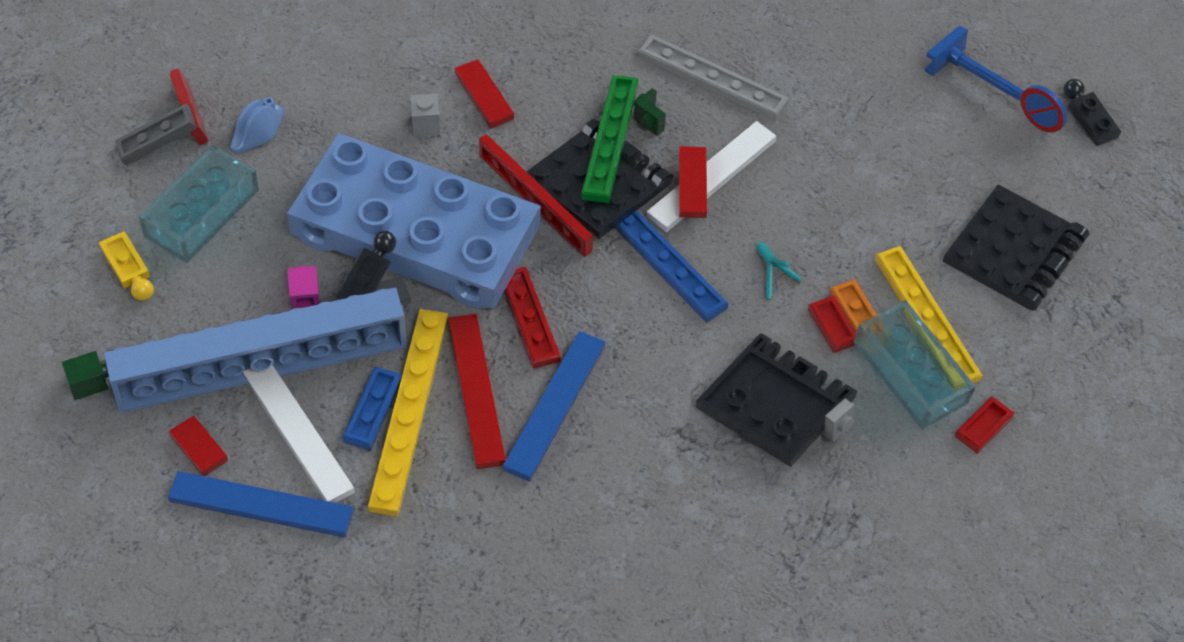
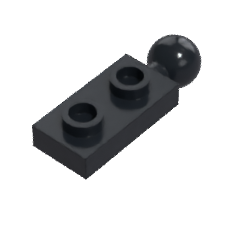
(1091, 113)
(369, 267)

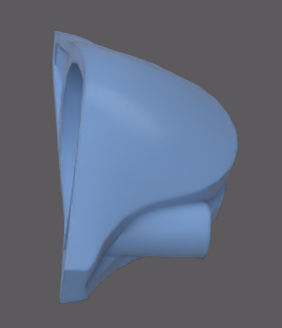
(256, 125)

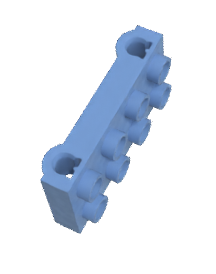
(443, 224)

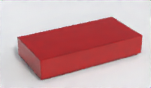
(833, 323)
(984, 424)
(198, 446)

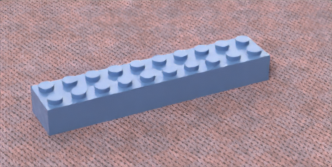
(287, 340)

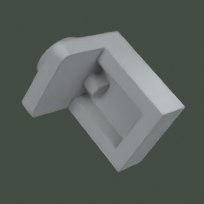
(838, 420)

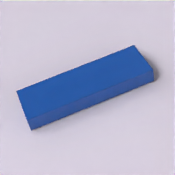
(372, 408)

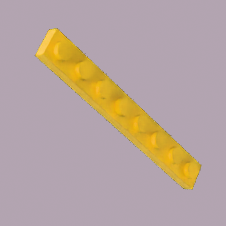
(408, 413)

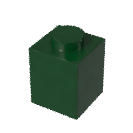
(86, 375)

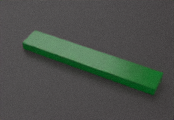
(610, 139)

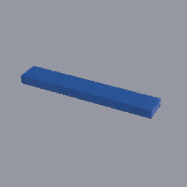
(672, 266)
(554, 406)
(261, 504)

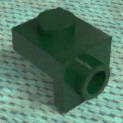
(647, 113)

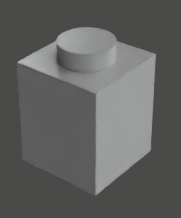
(425, 115)

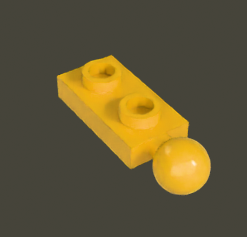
(127, 265)

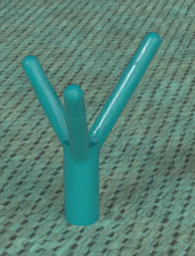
(772, 262)

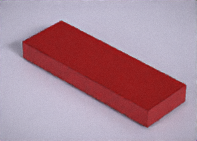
(484, 93)
(185, 96)
(692, 182)

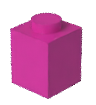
(303, 286)

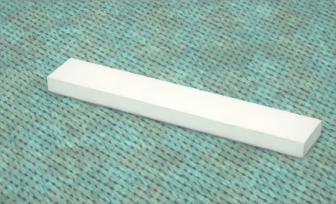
(719, 171)
(299, 434)

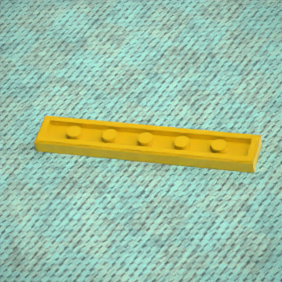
(910, 287)

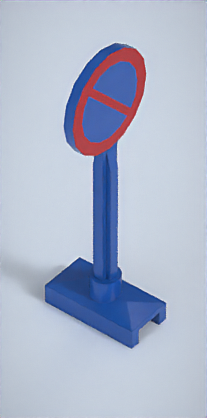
(1037, 102)

